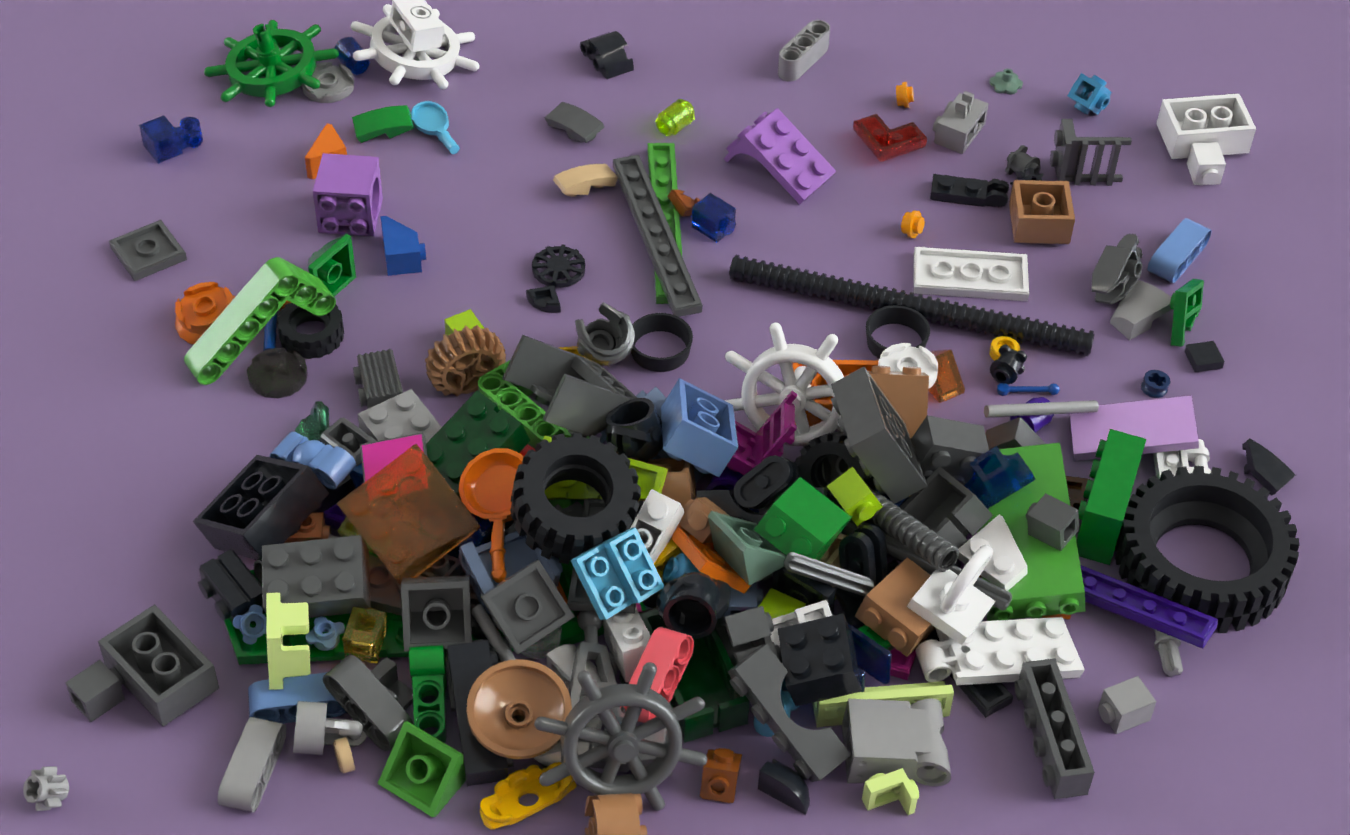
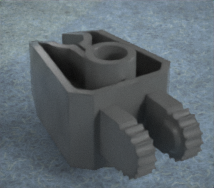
(1117, 270)

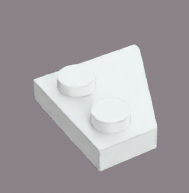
(1006, 562)

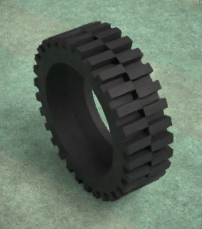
(1219, 504)

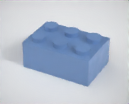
(698, 428)

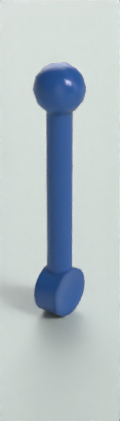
(1004, 389)

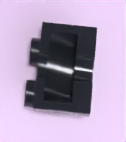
(608, 54)

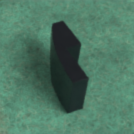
(1266, 467)

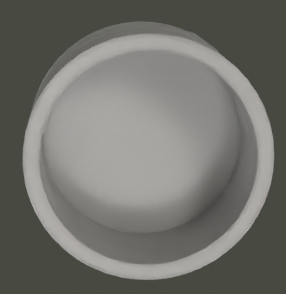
(316, 730)

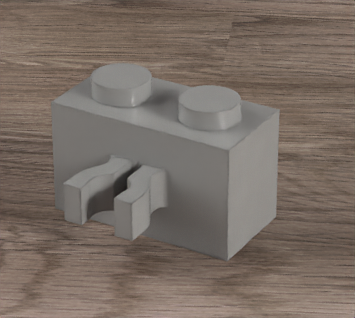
(960, 122)

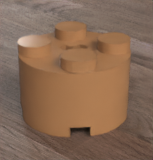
(614, 814)

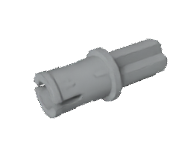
(1169, 653)

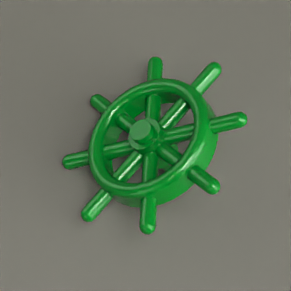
(271, 62)

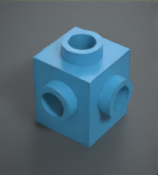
(1090, 94)

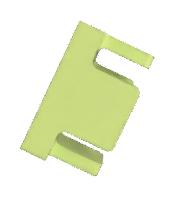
(280, 621)

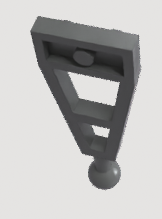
(590, 649)

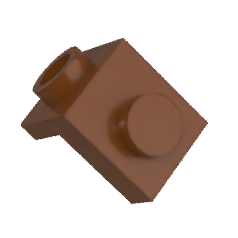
(720, 775)

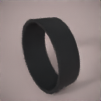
(895, 315)
(666, 323)

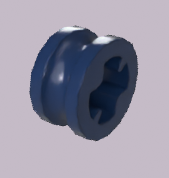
(1151, 380)

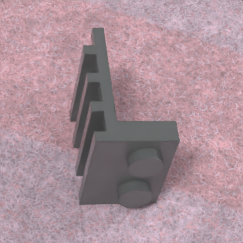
(1071, 153)

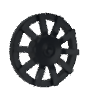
(558, 266)

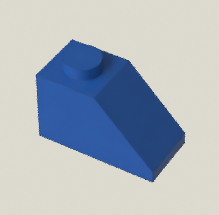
(401, 248)

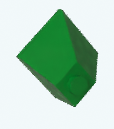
(334, 264)

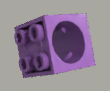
(348, 194)

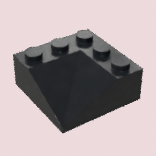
(261, 506)

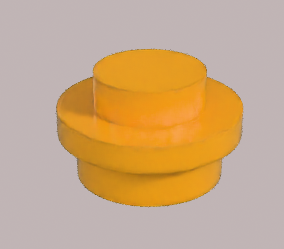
(904, 94)
(912, 224)

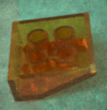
(409, 515)

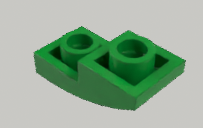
(388, 120)

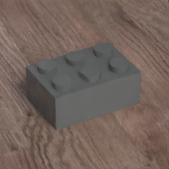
(321, 572)
(159, 665)

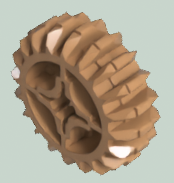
(462, 359)

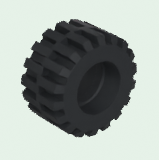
(814, 454)

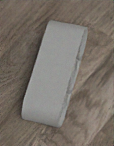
(803, 50)
(252, 764)

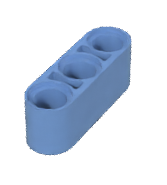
(1179, 250)
(281, 704)

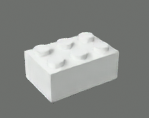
(1205, 121)

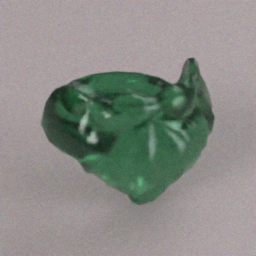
(315, 423)

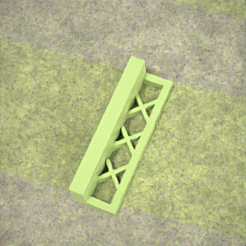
(831, 711)

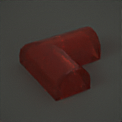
(887, 142)

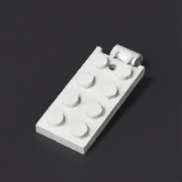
(998, 650)

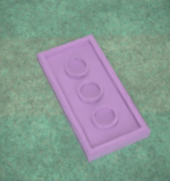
(1164, 423)

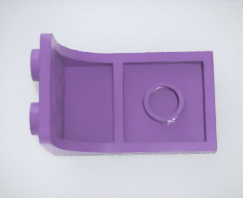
(784, 154)

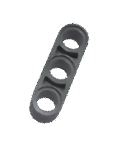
(366, 701)

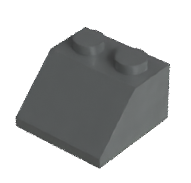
(436, 611)

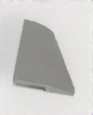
(1139, 309)

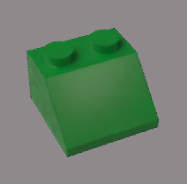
(803, 521)

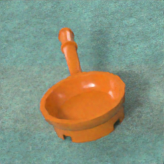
(200, 309)
(487, 493)

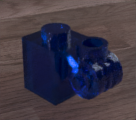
(166, 141)

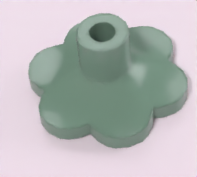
(1006, 82)

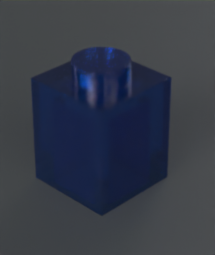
(713, 217)

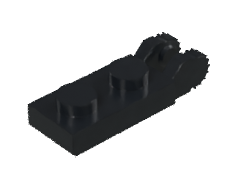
(969, 191)

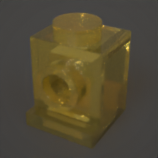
(365, 634)

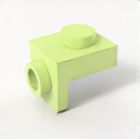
(889, 787)

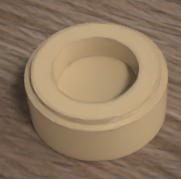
(343, 755)

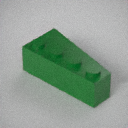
(1108, 495)

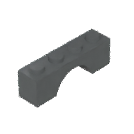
(760, 680)

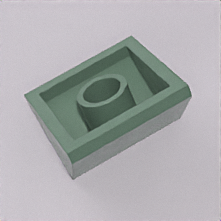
(744, 548)

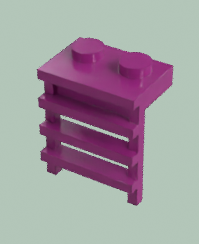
(768, 440)

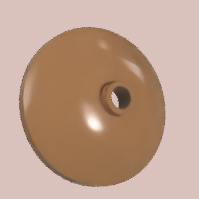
(513, 690)

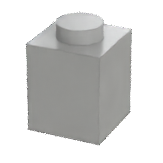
(1126, 705)

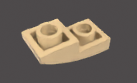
(581, 178)

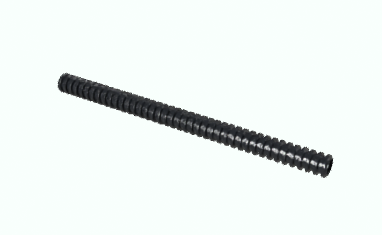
(931, 309)

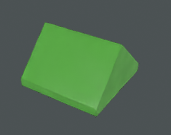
(423, 770)

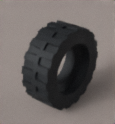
(309, 345)

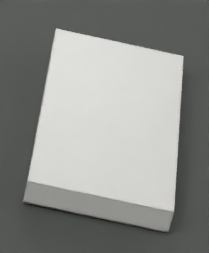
(971, 274)

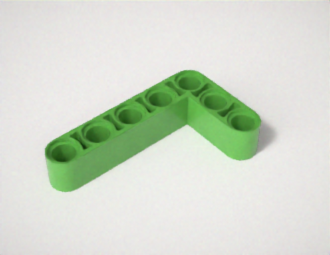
(250, 312)
(515, 402)

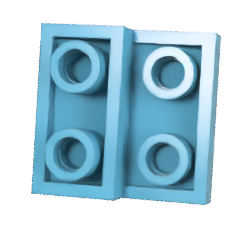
(617, 573)

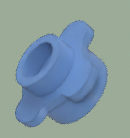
(243, 621)
(327, 640)

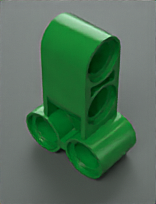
(429, 679)

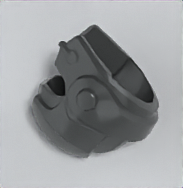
(604, 339)

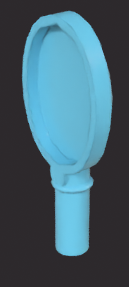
(434, 120)

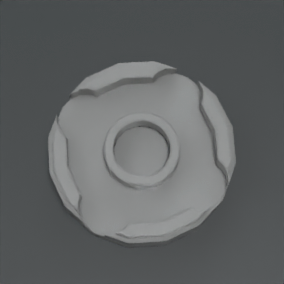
(335, 83)

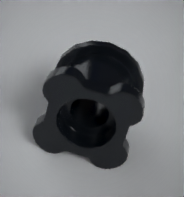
(1008, 365)

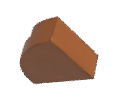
(682, 202)

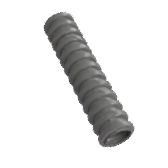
(914, 534)

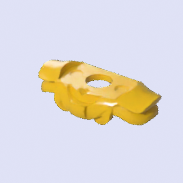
(504, 805)

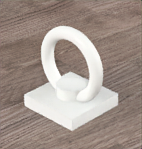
(952, 600)

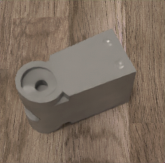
(893, 737)

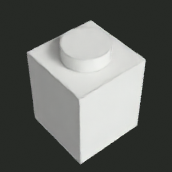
(1206, 163)

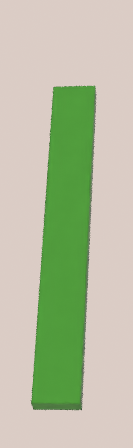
(663, 180)

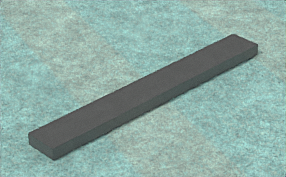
(657, 236)

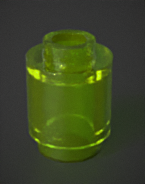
(675, 117)

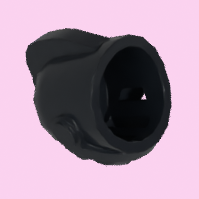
(635, 429)
(693, 604)

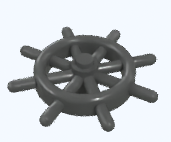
(621, 738)

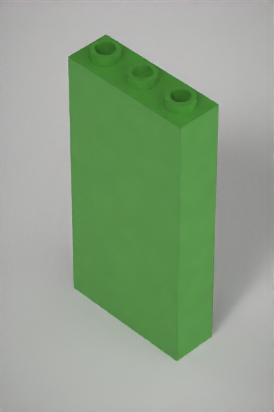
(1053, 576)

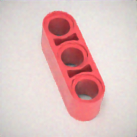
(671, 655)

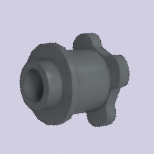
(1021, 160)

